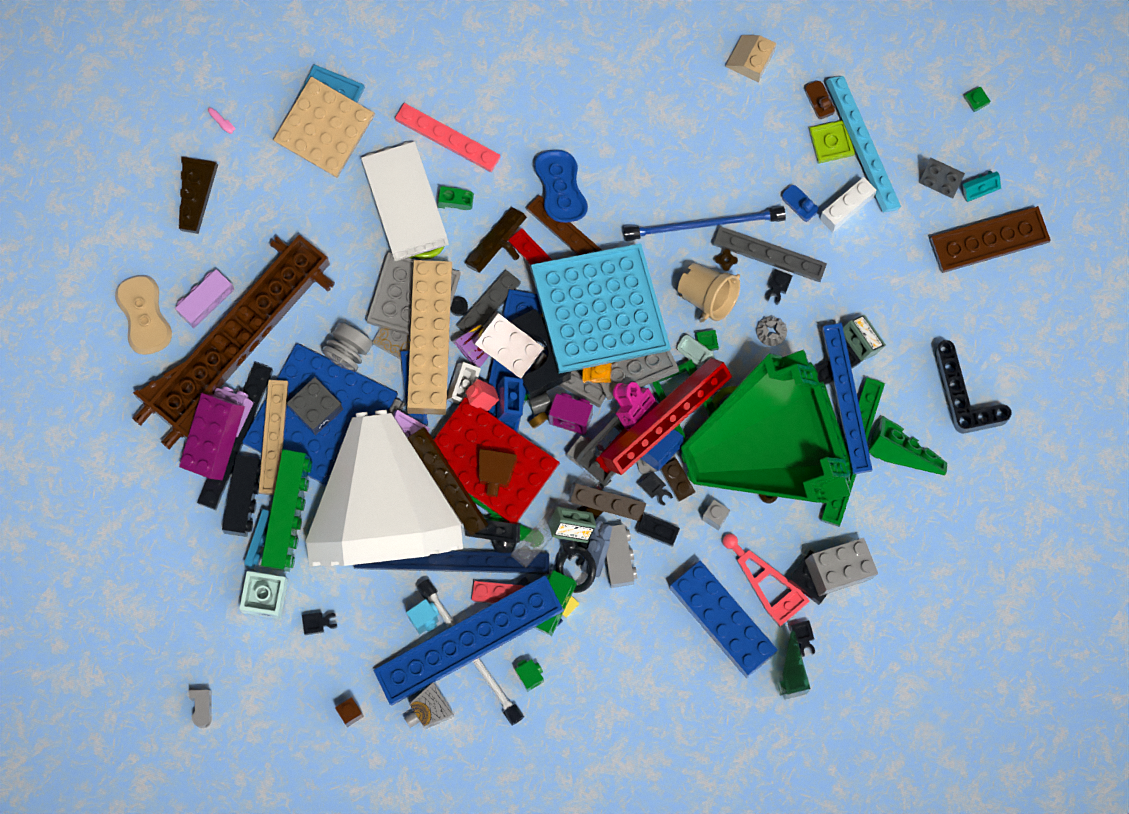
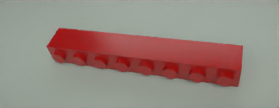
(666, 416)

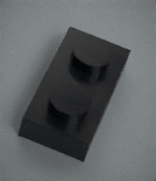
(658, 530)

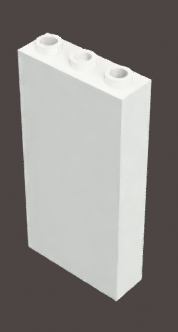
(405, 201)

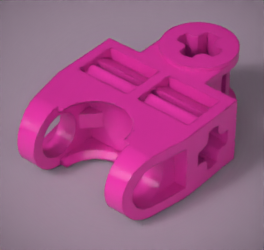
(633, 403)

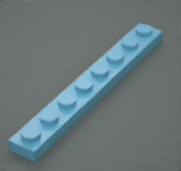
(863, 144)

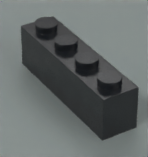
(242, 496)

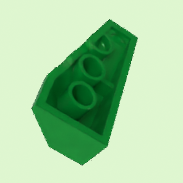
(895, 447)

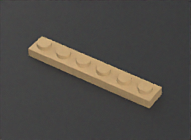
(273, 435)

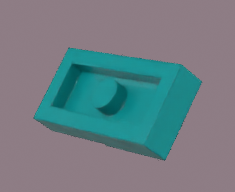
(981, 186)

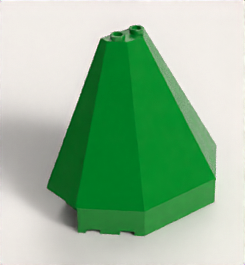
(773, 437)

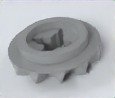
(773, 339)

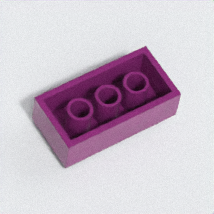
(211, 436)

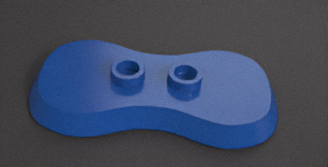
(559, 175)

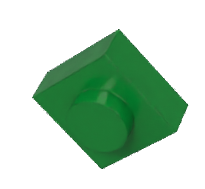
(977, 99)
(708, 339)

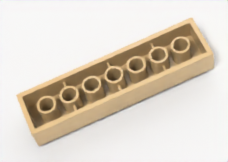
(429, 337)

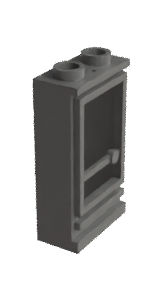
(587, 457)

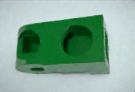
(455, 198)

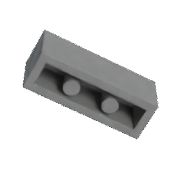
(619, 558)

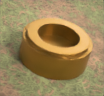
(538, 420)

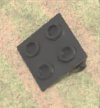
(941, 178)

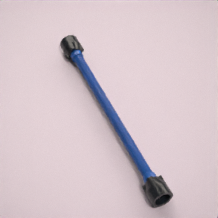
(773, 214)

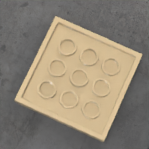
(324, 127)

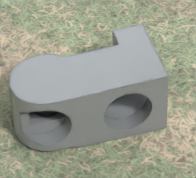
(203, 707)

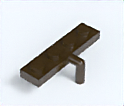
(496, 240)

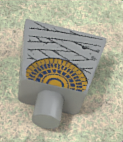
(429, 709)

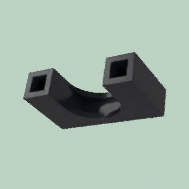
(547, 375)

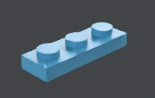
(253, 557)

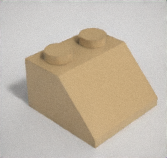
(751, 56)

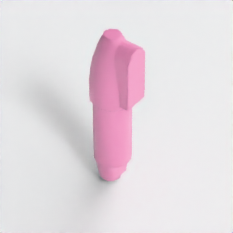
(224, 124)

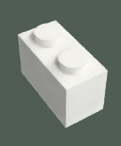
(463, 378)

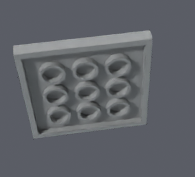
(393, 295)
(641, 371)

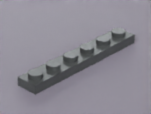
(770, 254)

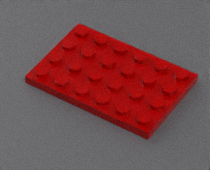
(476, 429)

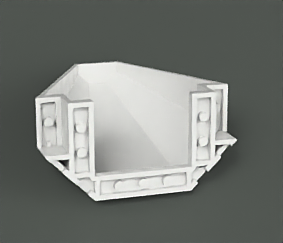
(380, 501)

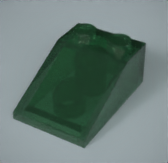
(793, 676)

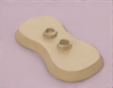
(140, 303)

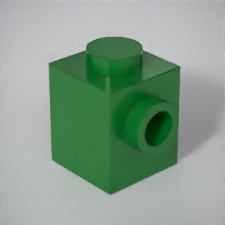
(529, 674)

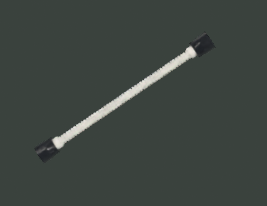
(511, 711)

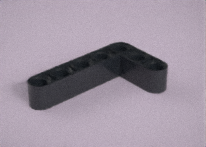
(961, 395)

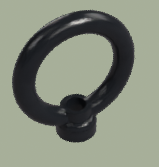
(571, 549)

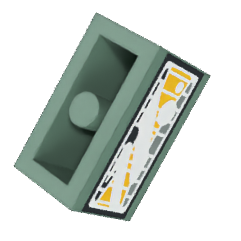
(863, 337)
(572, 524)

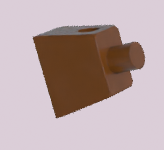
(496, 470)

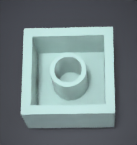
(263, 595)

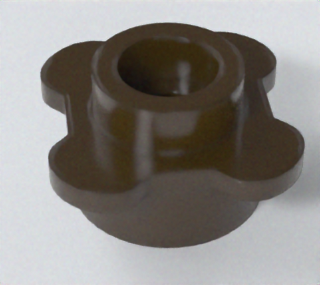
(726, 255)

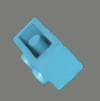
(424, 616)

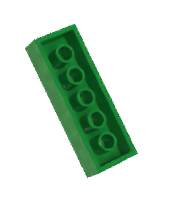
(286, 511)

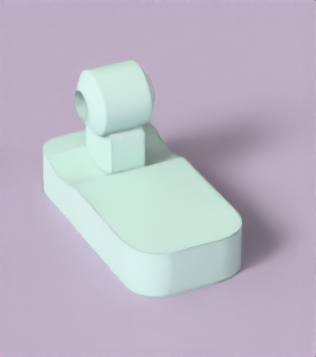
(694, 350)

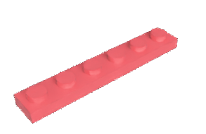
(447, 137)

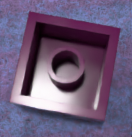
(571, 413)

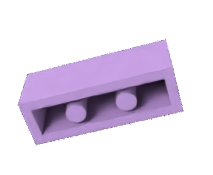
(204, 298)

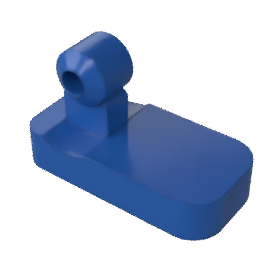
(800, 203)

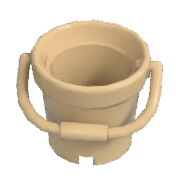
(710, 291)

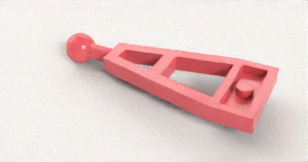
(788, 605)

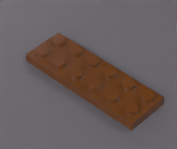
(990, 239)

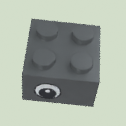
(315, 406)

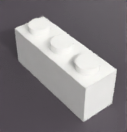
(848, 204)

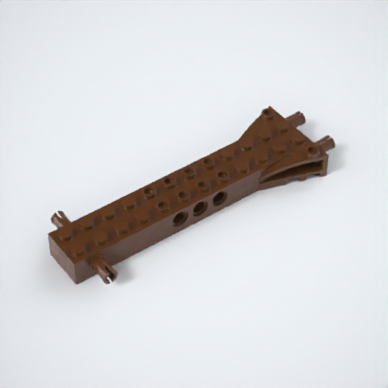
(234, 339)

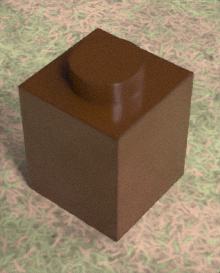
(349, 712)

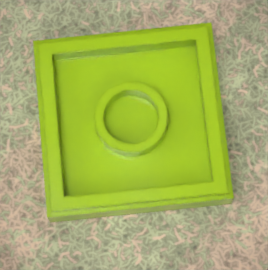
(831, 141)

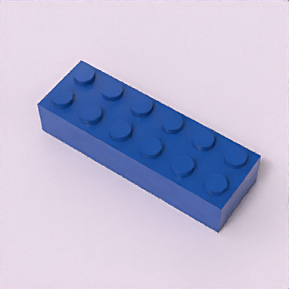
(723, 619)

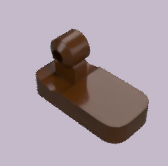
(819, 100)

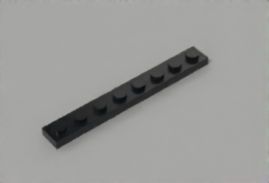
(255, 389)

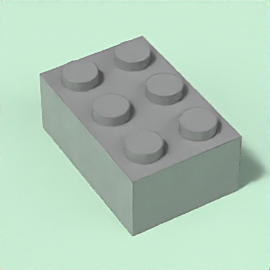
(841, 566)

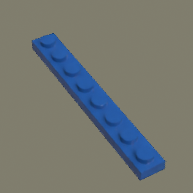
(847, 398)

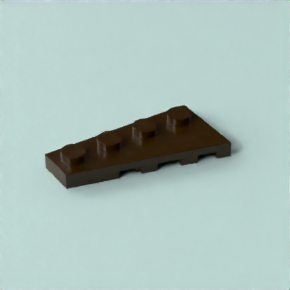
(197, 183)

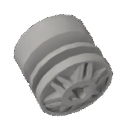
(345, 349)

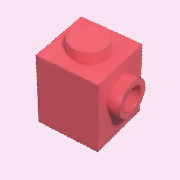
(482, 395)

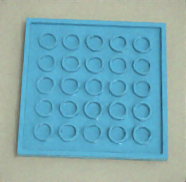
(600, 308)

